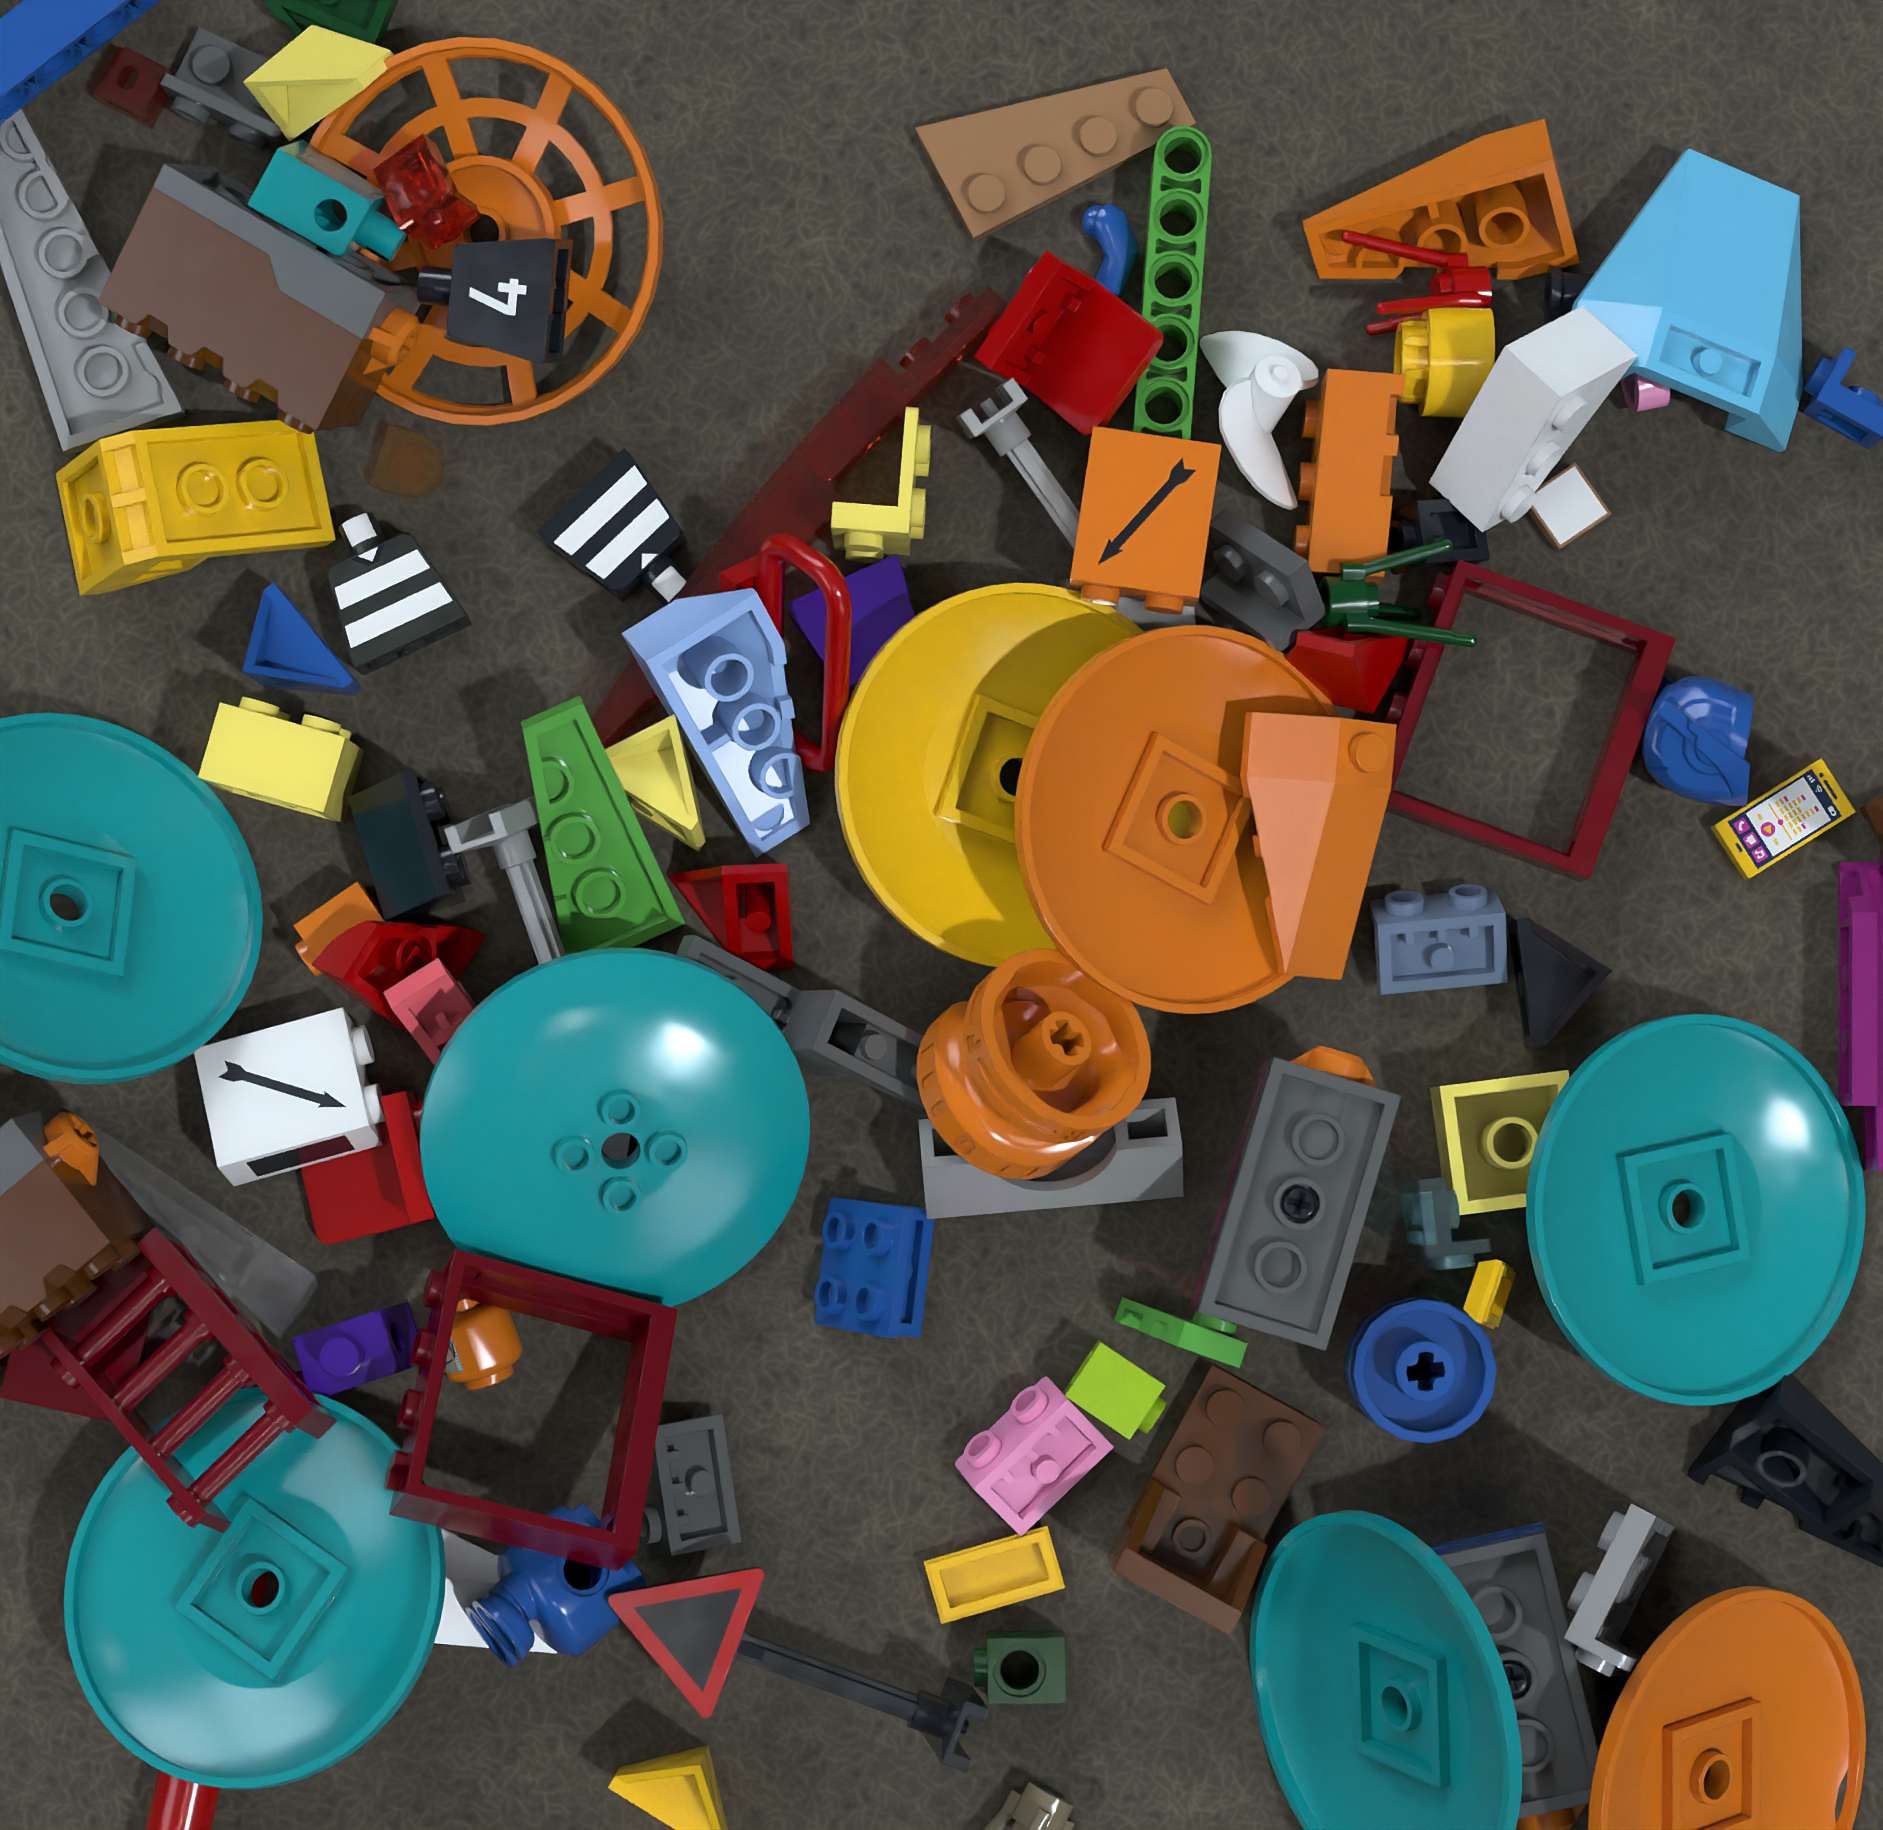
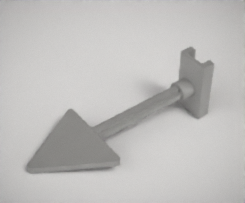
(1009, 437)
(507, 833)

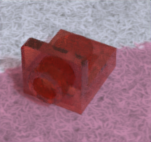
(424, 194)

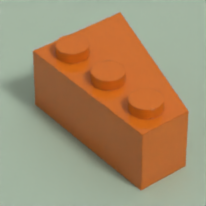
(1348, 470)

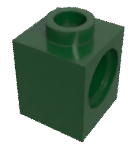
(1044, 1687)

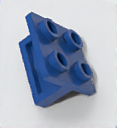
(874, 1268)

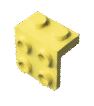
(877, 530)

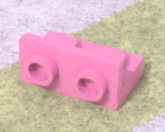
(1032, 1455)

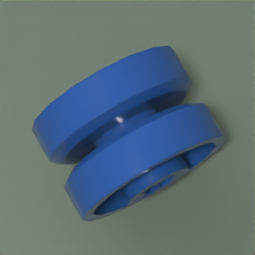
(1457, 1377)

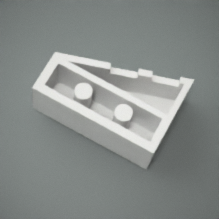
(1529, 416)

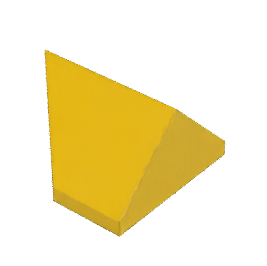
(675, 1789)

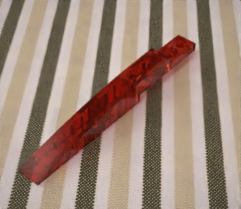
(802, 489)

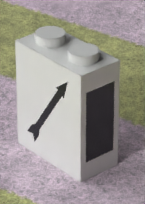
(290, 1096)

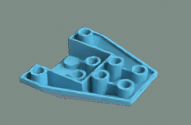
(1712, 294)

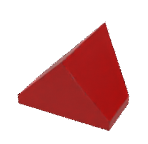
(1349, 666)
(744, 910)

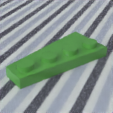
(595, 850)

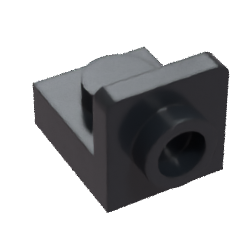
(1431, 522)

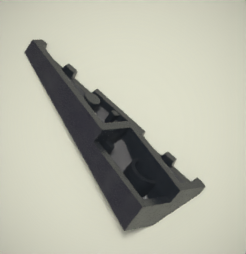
(1803, 1459)

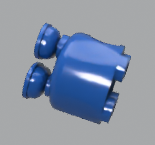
(538, 1600)

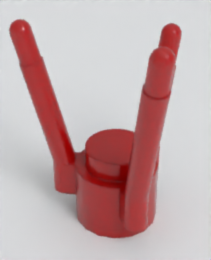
(1454, 287)

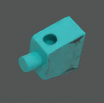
(302, 193)

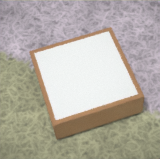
(1567, 507)

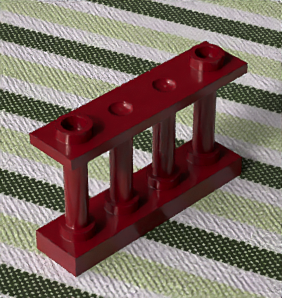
(248, 1362)

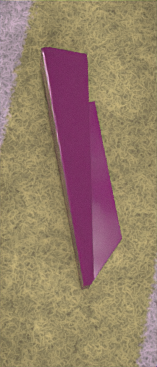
(1861, 1000)

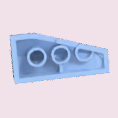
(724, 679)

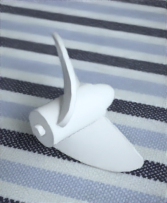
(1260, 385)

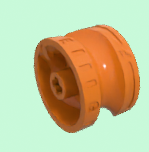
(1032, 1066)

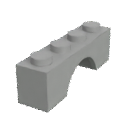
(1124, 1164)

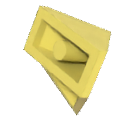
(314, 77)
(660, 780)

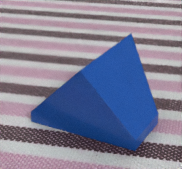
(291, 653)

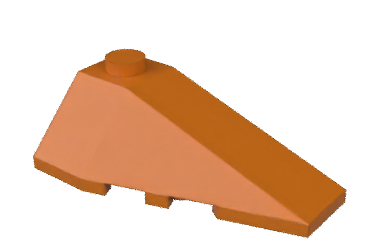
(1484, 199)
(1318, 818)

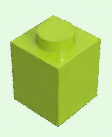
(1116, 1391)

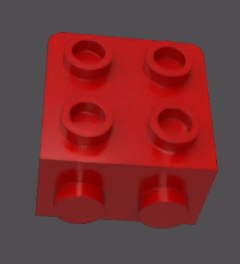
(1071, 343)
(375, 1186)

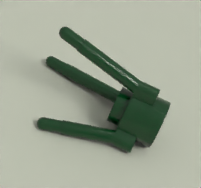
(1355, 603)

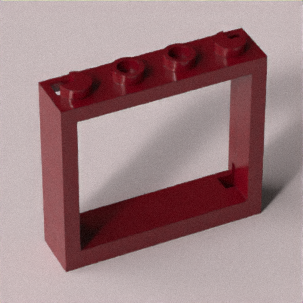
(1618, 749)
(565, 1302)

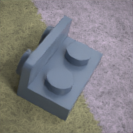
(1439, 939)

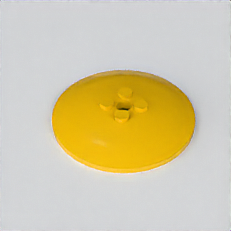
(927, 754)

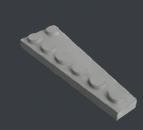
(88, 366)

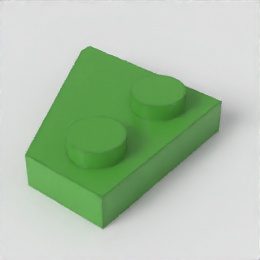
(1202, 1335)

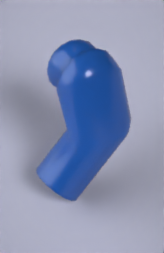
(1118, 242)

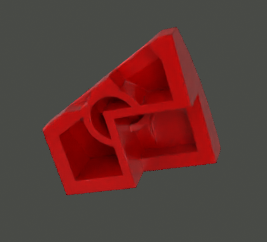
(383, 953)

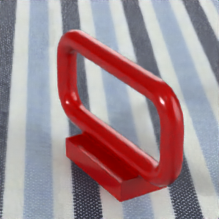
(767, 577)

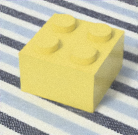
(282, 762)
(1490, 1136)

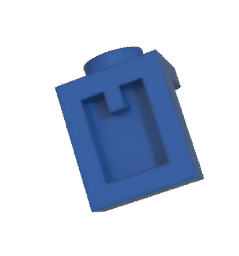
(1849, 410)

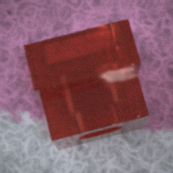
(146, 98)

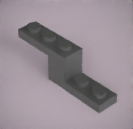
(825, 1027)

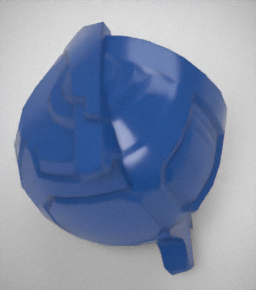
(1699, 740)

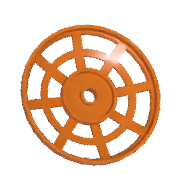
(518, 205)

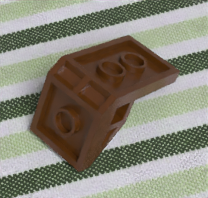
(1214, 1499)

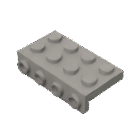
(1610, 1597)

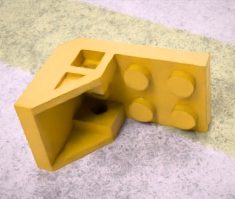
(183, 494)

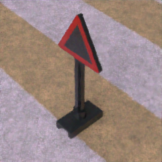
(699, 1630)

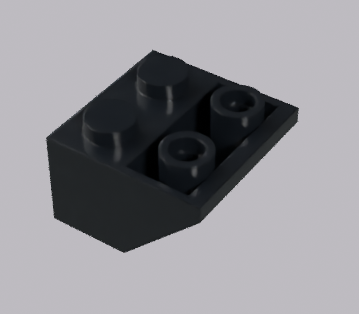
(407, 846)

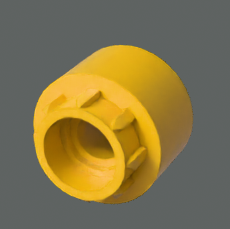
(1445, 359)

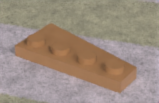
(1041, 149)

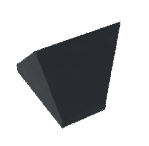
(1550, 979)

